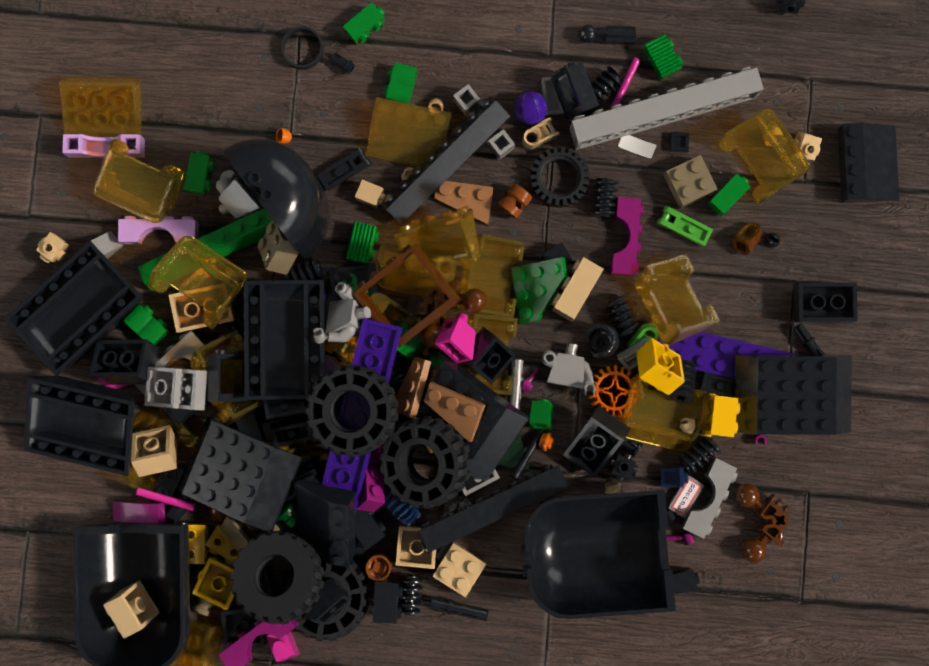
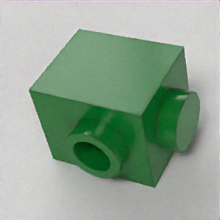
(541, 414)

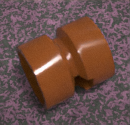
(514, 201)
(378, 566)

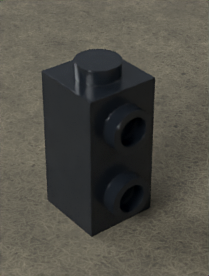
(169, 482)

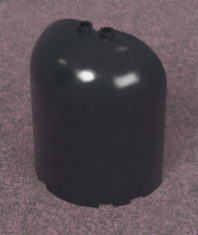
(287, 190)
(600, 555)
(113, 558)

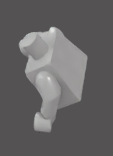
(237, 196)
(343, 317)
(569, 369)

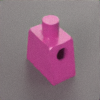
(457, 339)
(284, 647)

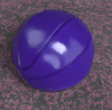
(530, 108)

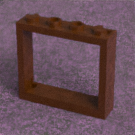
(377, 315)

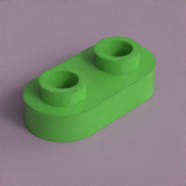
(641, 334)

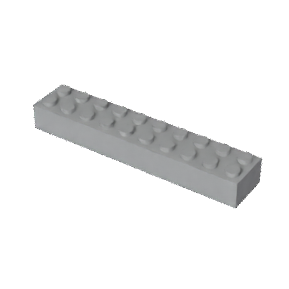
(666, 108)

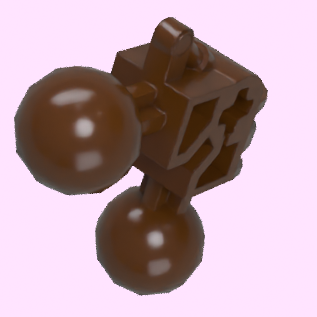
(473, 301)
(748, 496)

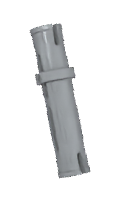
(516, 372)

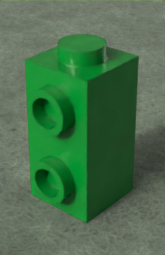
(364, 23)
(198, 173)
(729, 194)

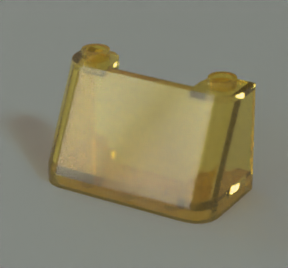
(137, 185)

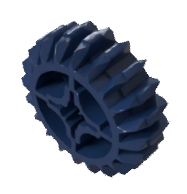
(403, 512)

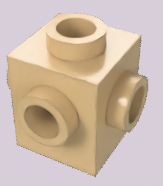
(808, 144)
(52, 248)

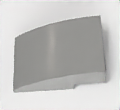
(176, 388)

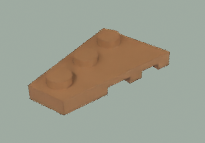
(462, 194)
(412, 388)
(455, 409)

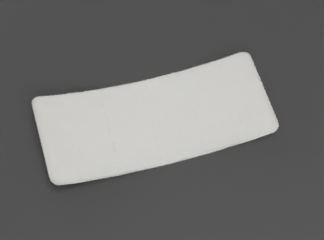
(637, 146)

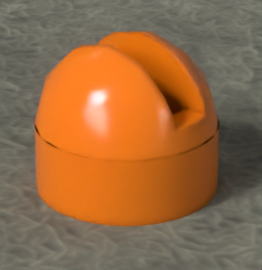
(283, 136)

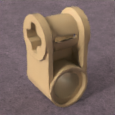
(542, 132)

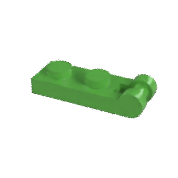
(685, 226)

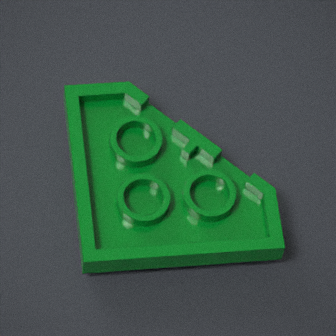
(536, 287)

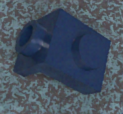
(673, 477)

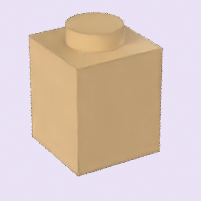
(370, 194)

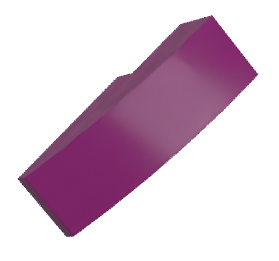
(139, 512)

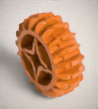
(614, 382)

